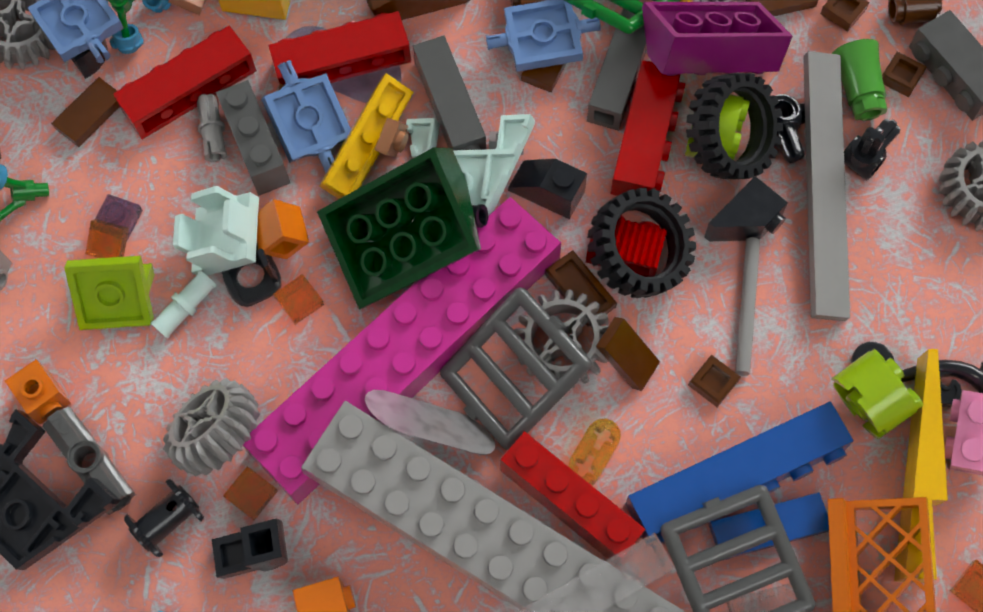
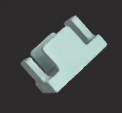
(222, 231)

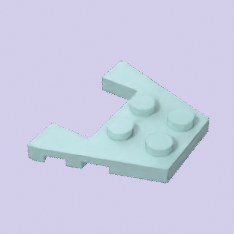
(484, 170)

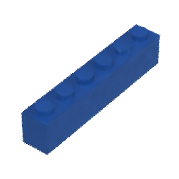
(761, 460)

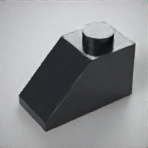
(550, 185)
(748, 214)

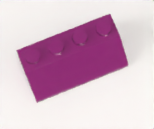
(713, 37)

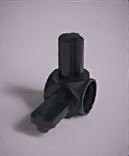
(792, 117)
(868, 152)

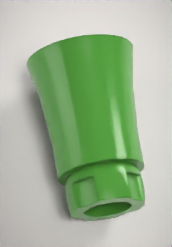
(862, 78)

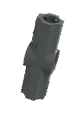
(75, 443)

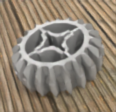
(26, 39)
(964, 199)
(573, 326)
(211, 427)

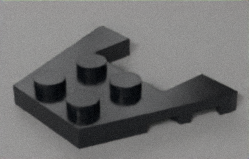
(30, 513)

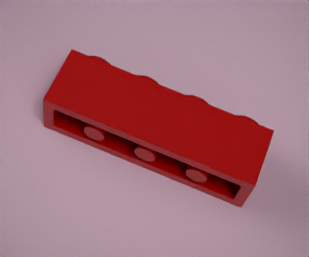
(346, 49)
(176, 85)
(646, 130)
(570, 497)

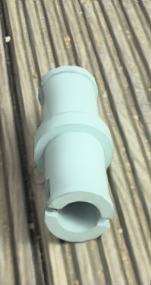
(183, 304)

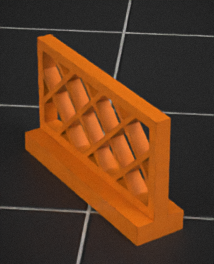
(846, 552)

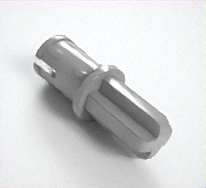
(211, 128)

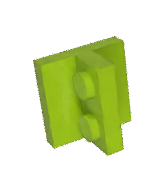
(110, 292)

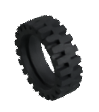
(762, 126)
(677, 243)

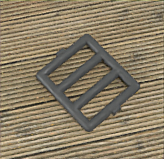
(556, 387)
(773, 531)

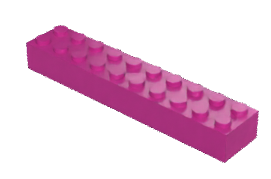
(406, 341)

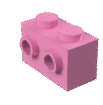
(966, 447)

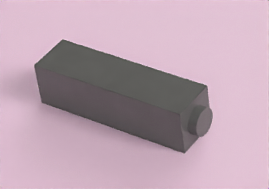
(617, 77)
(448, 95)

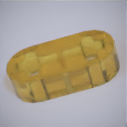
(602, 456)

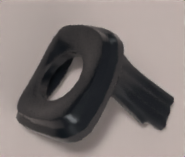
(250, 296)

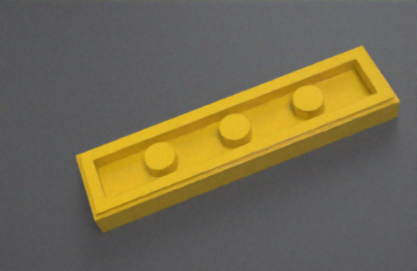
(358, 150)

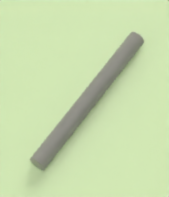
(747, 308)

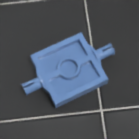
(76, 25)
(543, 34)
(306, 116)

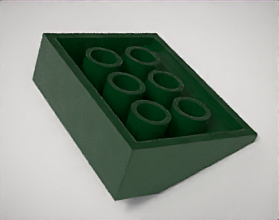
(402, 226)

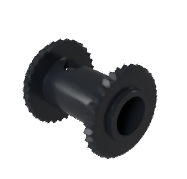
(162, 519)

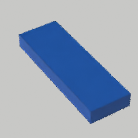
(799, 516)

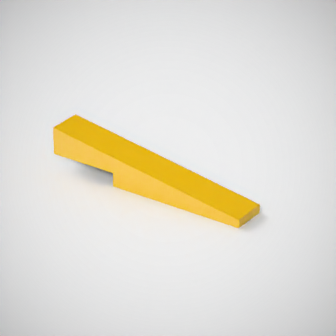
(925, 461)

